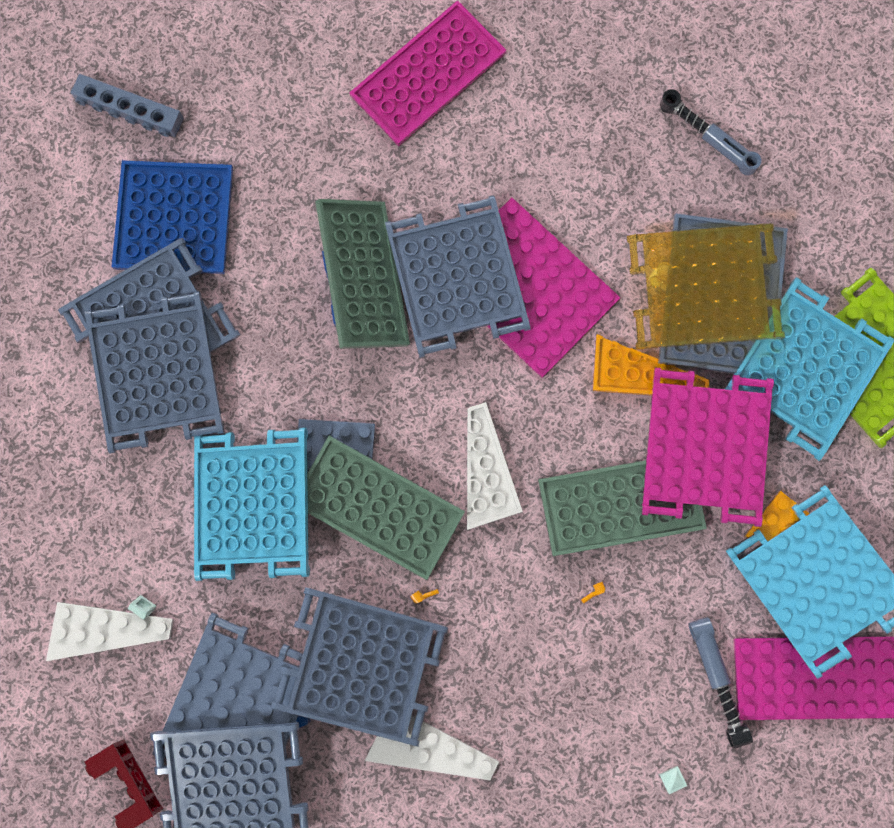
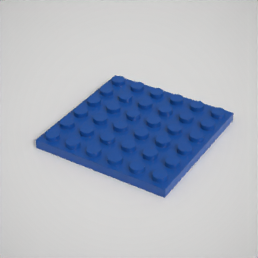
(170, 203)

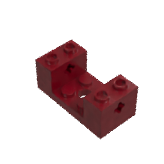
(138, 788)

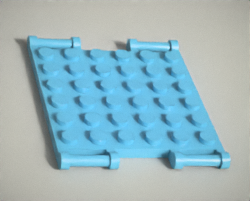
(815, 368)
(251, 504)
(819, 580)

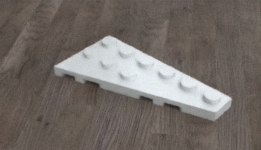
(489, 482)
(91, 629)
(435, 753)

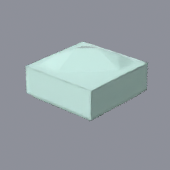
(142, 607)
(673, 780)

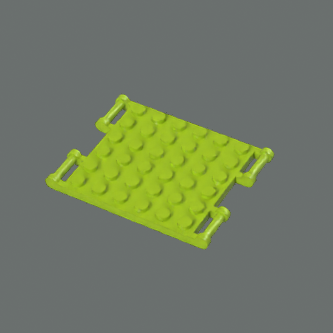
(876, 307)

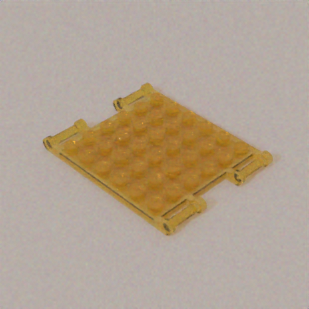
(705, 286)

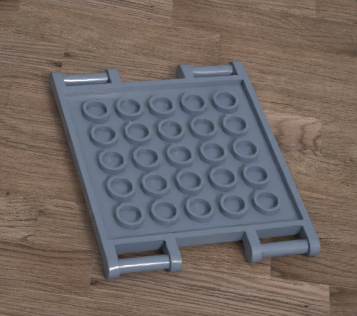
(457, 275)
(141, 293)
(154, 371)
(360, 667)
(231, 684)
(230, 777)

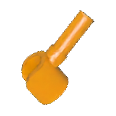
(599, 589)
(417, 597)

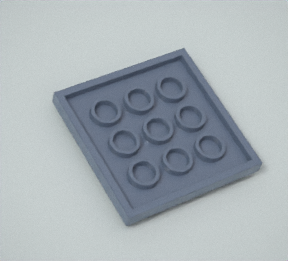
(356, 435)

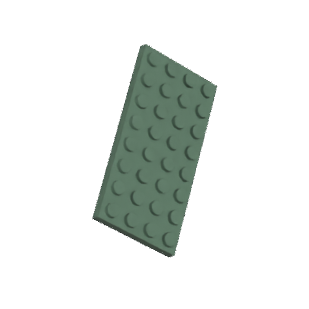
(362, 274)
(380, 507)
(606, 510)

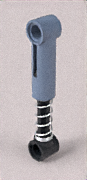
(712, 134)
(703, 635)

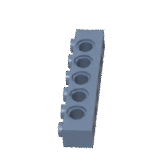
(86, 86)

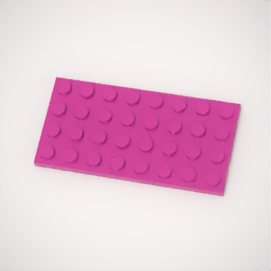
(427, 73)
(780, 686)

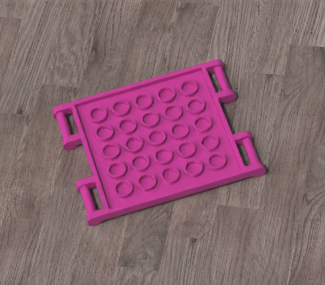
(707, 446)

